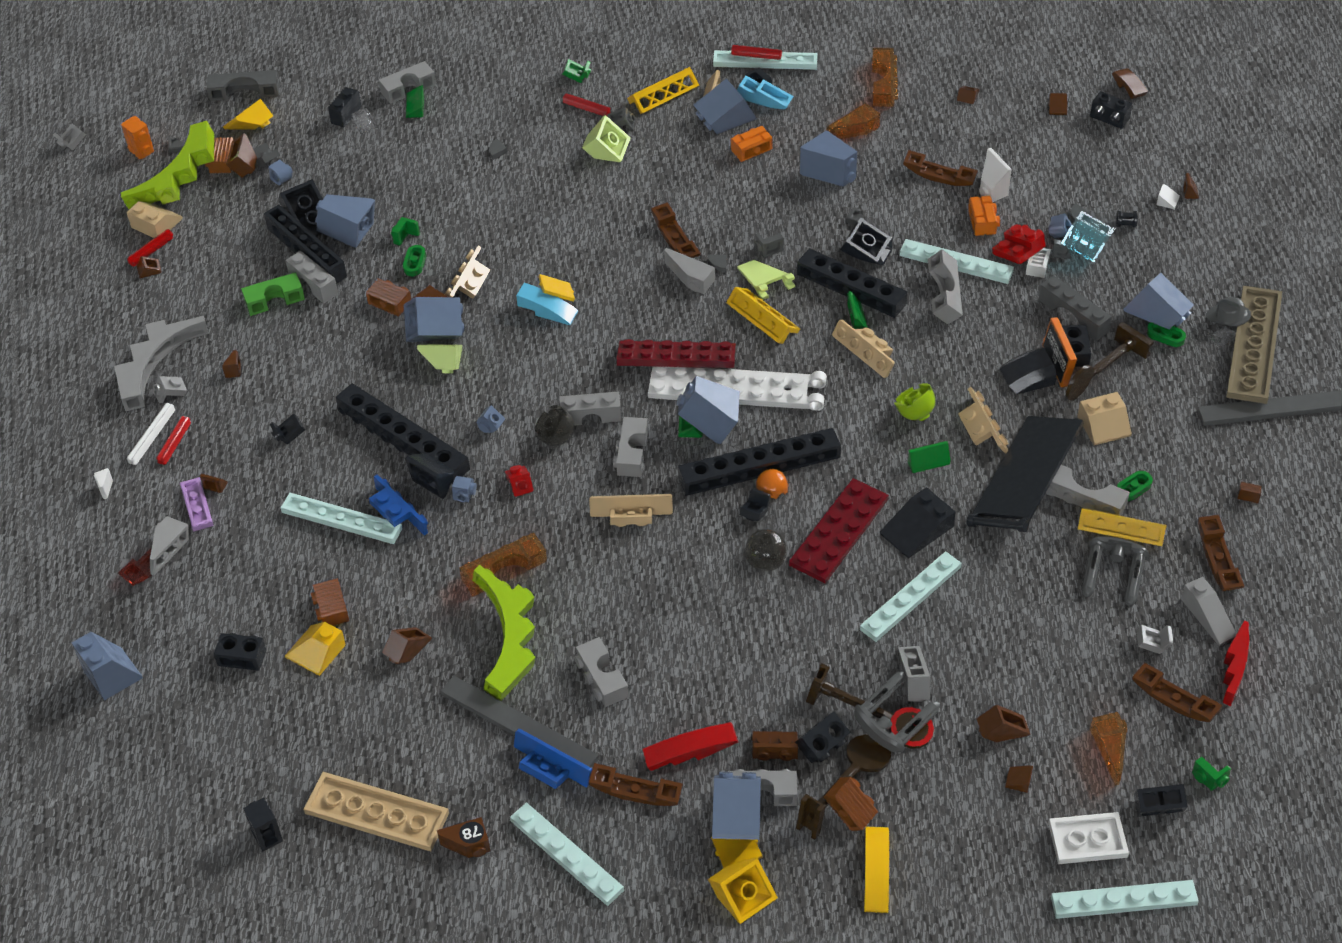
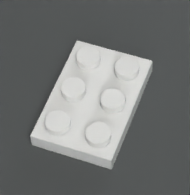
(1088, 838)

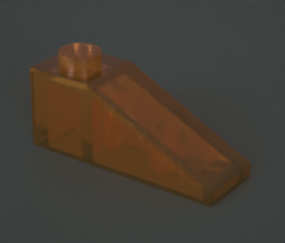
(856, 123)
(1110, 736)

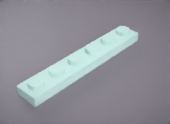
(789, 60)
(966, 263)
(340, 518)
(910, 596)
(567, 854)
(1124, 899)

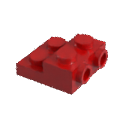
(1019, 244)

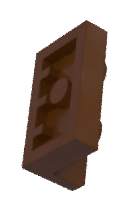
(774, 745)

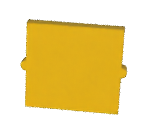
(556, 287)
(736, 850)

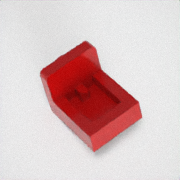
(520, 480)

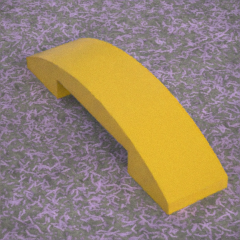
(876, 869)

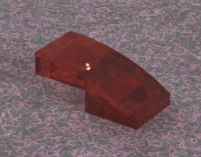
(138, 570)

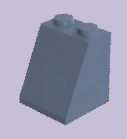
(723, 108)
(828, 160)
(345, 218)
(1160, 303)
(433, 318)
(709, 408)
(105, 664)
(736, 806)

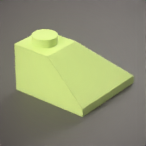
(606, 141)
(442, 356)

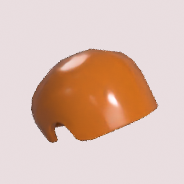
(772, 482)

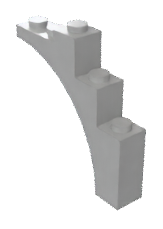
(147, 354)

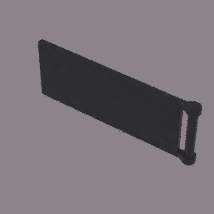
(1025, 473)

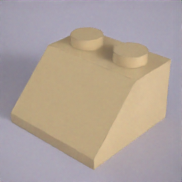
(151, 218)
(1105, 418)

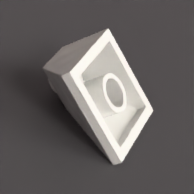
(995, 177)

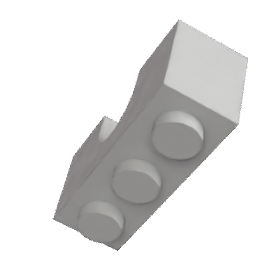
(393, 85)
(321, 282)
(602, 404)
(631, 433)
(607, 686)
(780, 784)

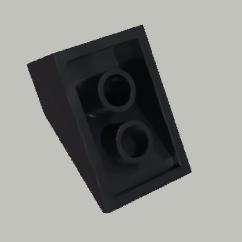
(302, 204)
(919, 523)

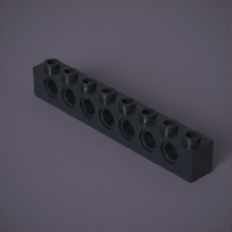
(398, 429)
(751, 462)

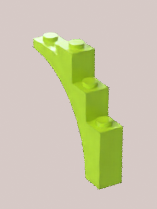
(182, 170)
(517, 632)

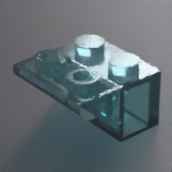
(1087, 236)

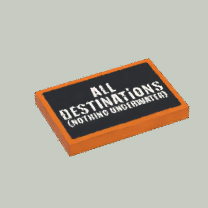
(1059, 351)

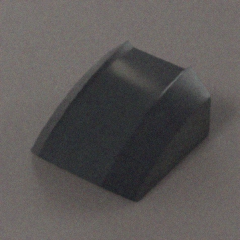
(868, 243)
(1029, 371)

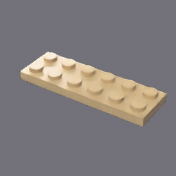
(376, 811)

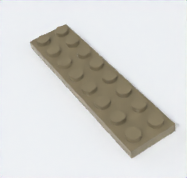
(1255, 346)

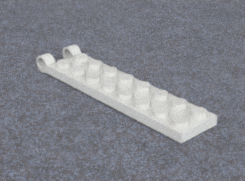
(755, 387)

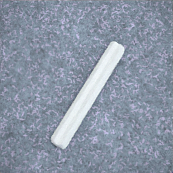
(150, 434)

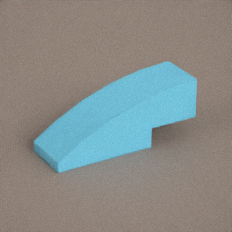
(764, 93)
(545, 304)

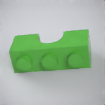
(259, 294)

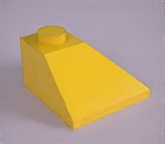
(251, 118)
(317, 647)
(743, 888)

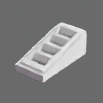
(1038, 263)

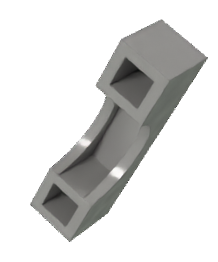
(944, 270)
(1107, 500)

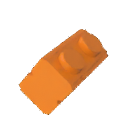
(137, 137)
(751, 143)
(983, 215)

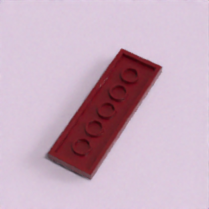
(676, 354)
(838, 530)

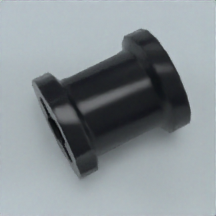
(1126, 218)

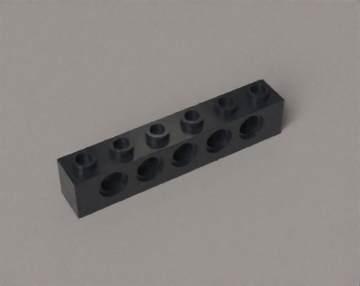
(299, 238)
(845, 278)

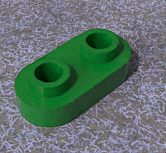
(412, 264)
(1173, 337)
(1132, 484)

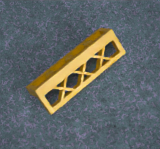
(659, 87)
(761, 314)
(1122, 527)

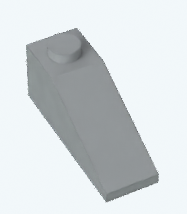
(693, 273)
(167, 541)
(1208, 610)
(917, 674)

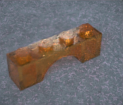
(885, 64)
(525, 552)

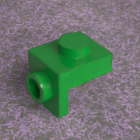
(576, 71)
(403, 228)
(1209, 776)

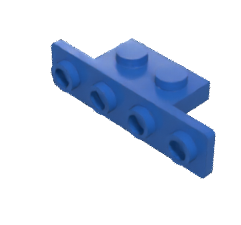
(394, 508)
(548, 762)

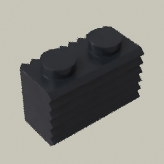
(344, 106)

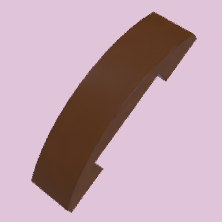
(939, 173)
(672, 232)
(1217, 553)
(1174, 697)
(635, 789)

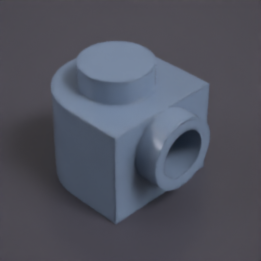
(280, 172)
(1059, 226)
(487, 423)
(463, 488)

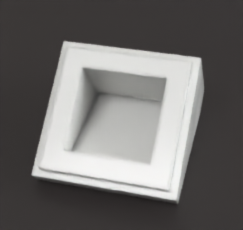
(1167, 197)
(104, 482)

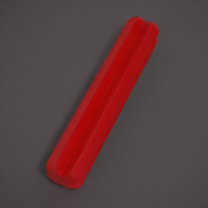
(756, 52)
(585, 104)
(150, 247)
(173, 440)

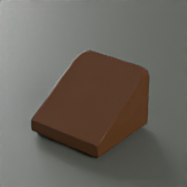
(967, 94)
(1057, 104)
(1190, 188)
(148, 266)
(232, 365)
(213, 483)
(1249, 492)
(1019, 778)

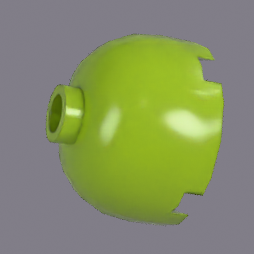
(916, 403)

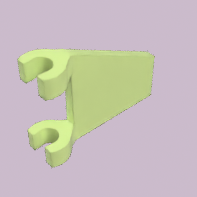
(761, 275)

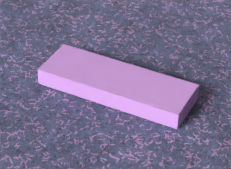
(196, 504)

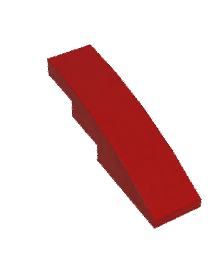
(1236, 660)
(691, 744)

